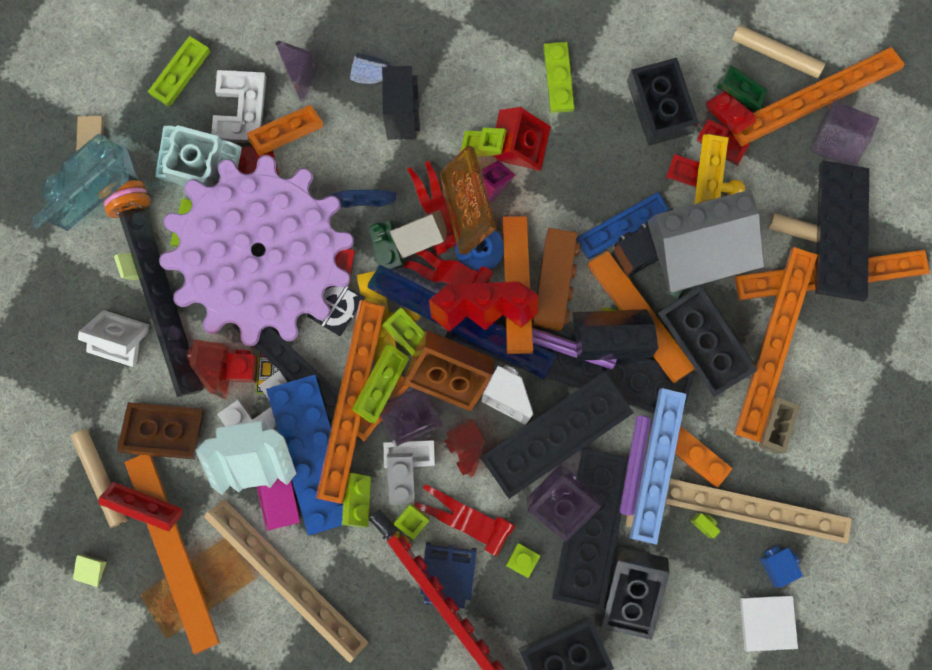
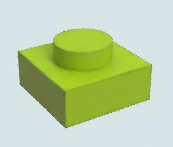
(411, 521)
(706, 524)
(523, 560)

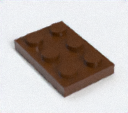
(160, 430)

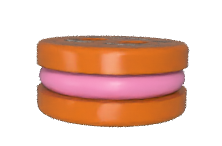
(128, 197)

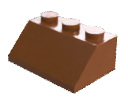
(449, 371)

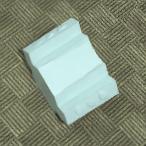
(192, 155)
(245, 457)

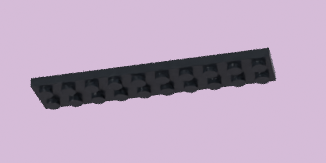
(634, 378)

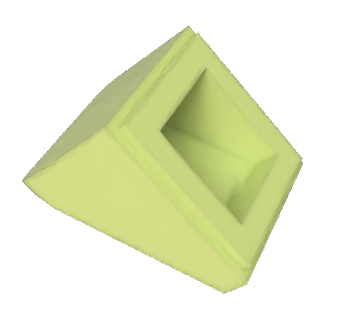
(126, 266)
(88, 569)

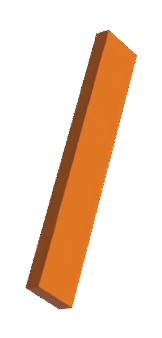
(517, 269)
(627, 297)

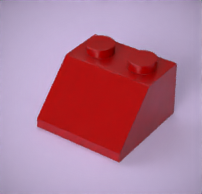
(524, 138)

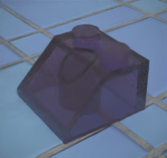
(843, 134)
(562, 503)

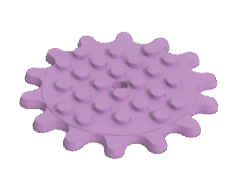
(218, 255)

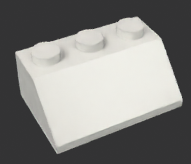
(508, 394)

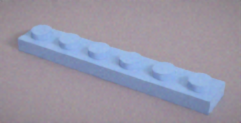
(658, 466)

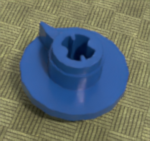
(485, 254)

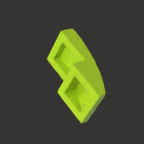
(486, 142)

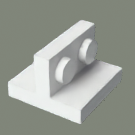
(114, 337)

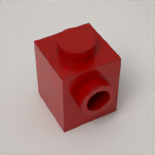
(242, 367)

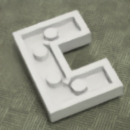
(251, 94)
(237, 414)

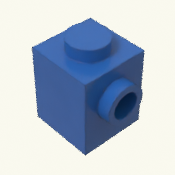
(781, 565)

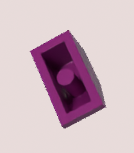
(496, 178)

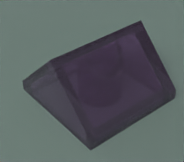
(299, 67)
(409, 417)

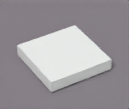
(768, 623)

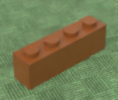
(555, 278)

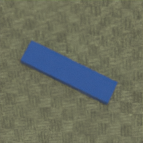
(630, 220)

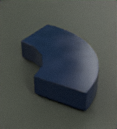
(365, 198)

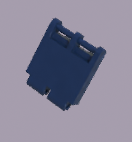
(453, 571)

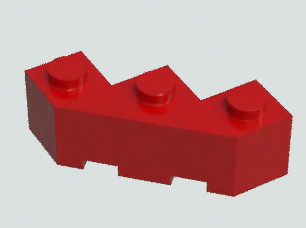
(484, 303)

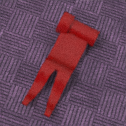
(433, 205)
(449, 271)
(470, 521)

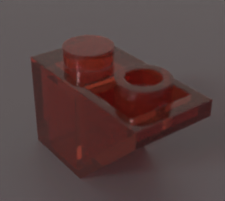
(467, 444)

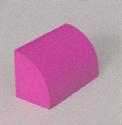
(278, 505)

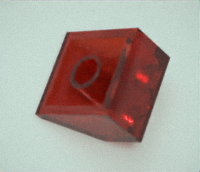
(210, 365)

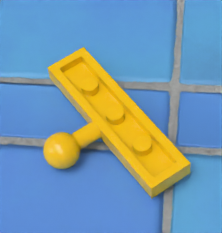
(711, 170)
(373, 297)

